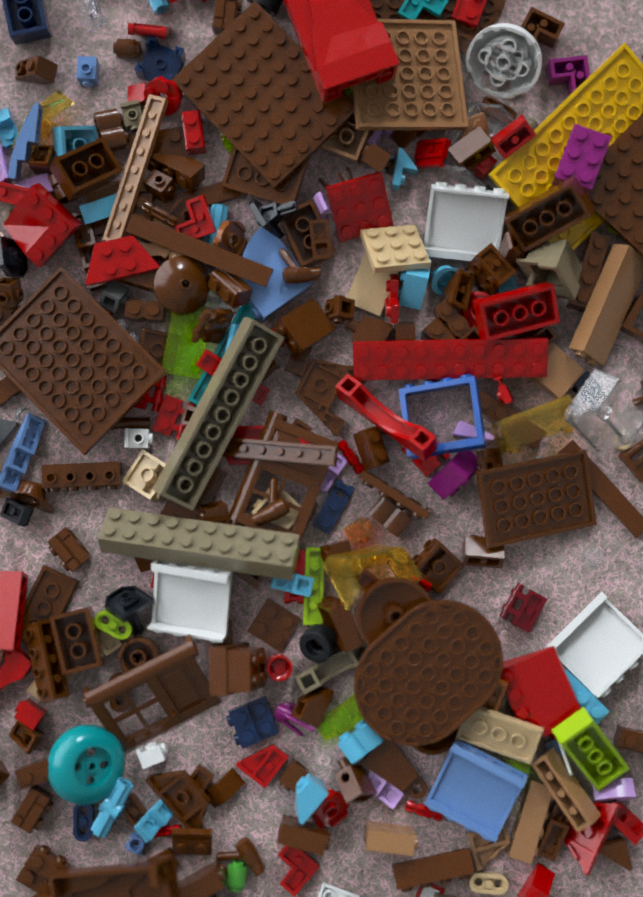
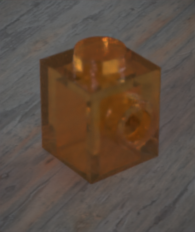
(358, 531)

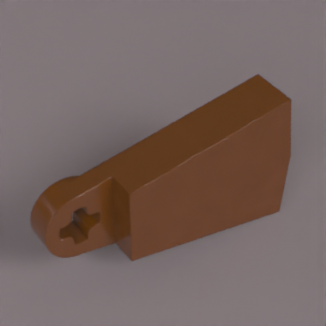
(395, 768)

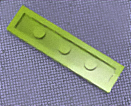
(314, 569)

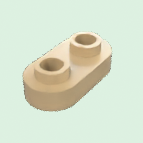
(487, 884)

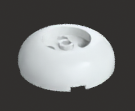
(511, 40)

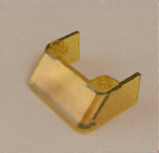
(531, 425)
(345, 565)

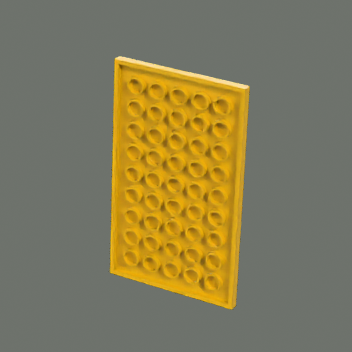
(604, 103)

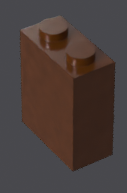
(304, 327)
(303, 837)
(204, 881)

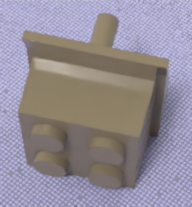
(553, 264)

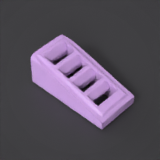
(468, 431)

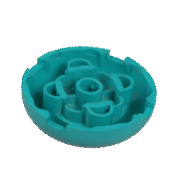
(72, 749)

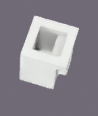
(131, 443)
(152, 754)

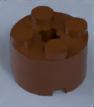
(141, 644)

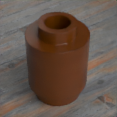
(127, 48)

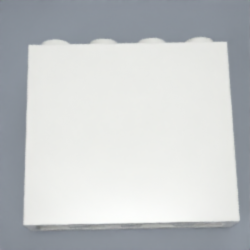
(463, 220)
(191, 601)
(599, 646)

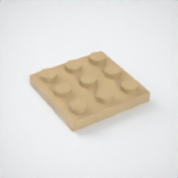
(395, 249)

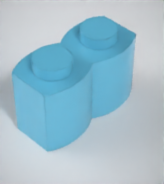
(359, 741)

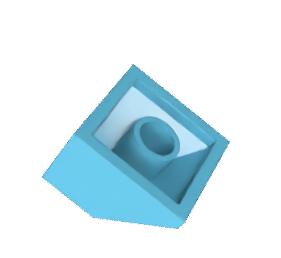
(72, 137)
(308, 796)

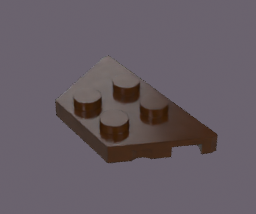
(181, 796)

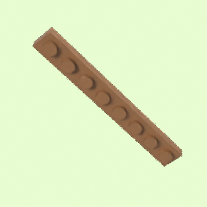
(136, 167)

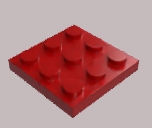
(359, 205)

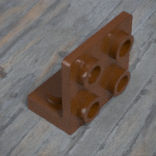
(490, 269)

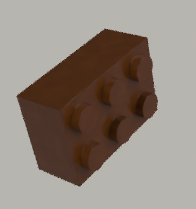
(85, 169)
(298, 233)
(77, 640)

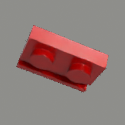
(468, 12)
(431, 153)
(504, 393)

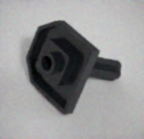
(270, 215)
(12, 259)
(127, 605)

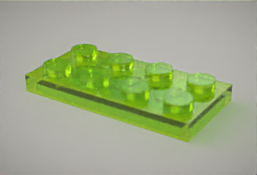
(180, 351)

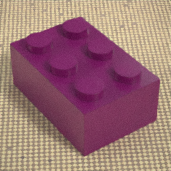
(582, 157)

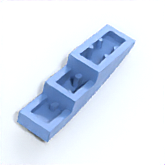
(28, 136)
(21, 452)

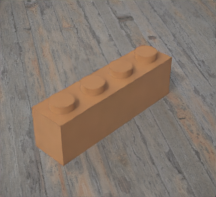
(565, 789)
(529, 821)

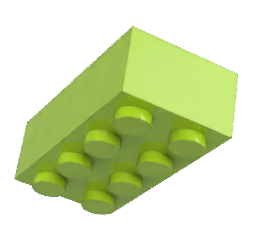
(590, 749)

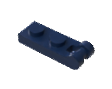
(333, 507)

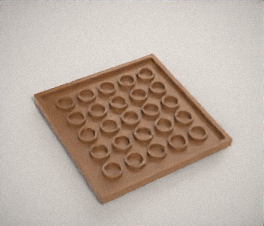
(426, 85)

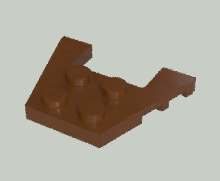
(318, 390)

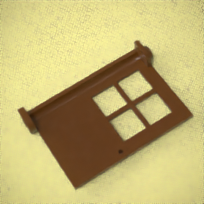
(308, 475)
(173, 680)

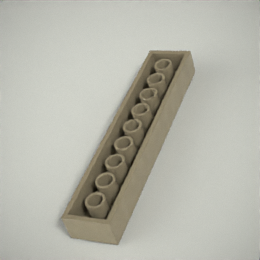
(218, 413)
(199, 543)

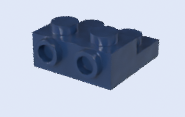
(252, 722)

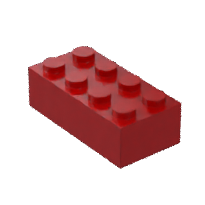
(516, 311)

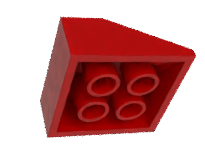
(40, 225)

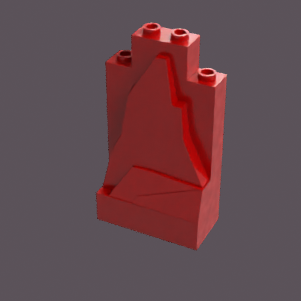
(342, 44)

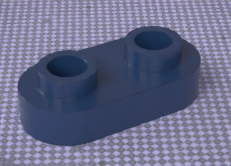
(83, 820)

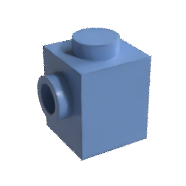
(88, 71)

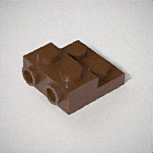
(437, 564)
(39, 867)

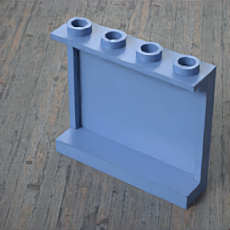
(475, 790)

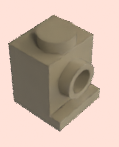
(128, 109)

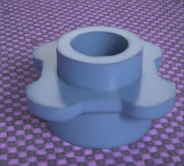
(138, 849)

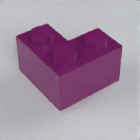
(568, 71)
(454, 473)

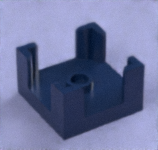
(160, 61)

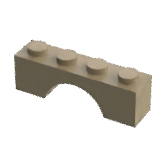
(321, 672)

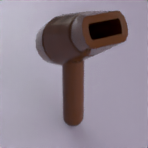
(295, 274)
(275, 509)
(247, 851)

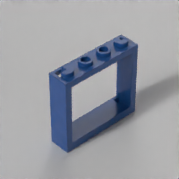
(448, 383)

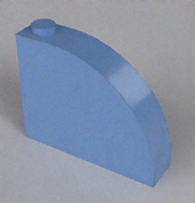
(266, 302)

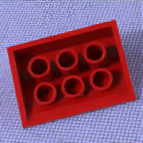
(539, 689)

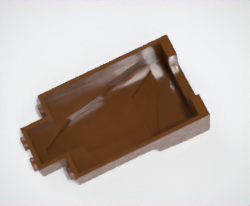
(144, 879)

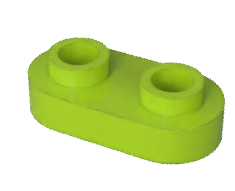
(113, 625)

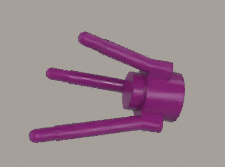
(283, 714)

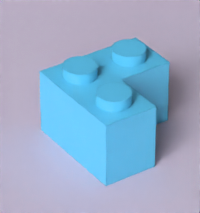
(413, 287)

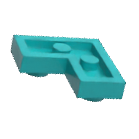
(412, 8)

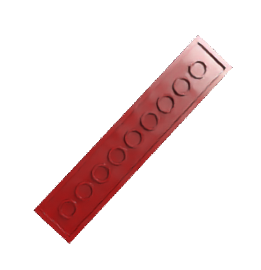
(450, 358)

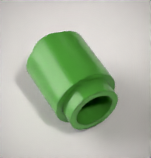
(236, 876)

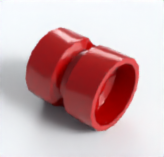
(279, 667)

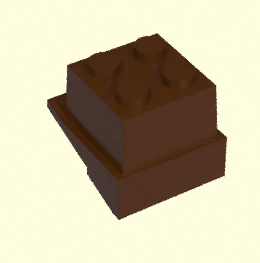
(236, 669)

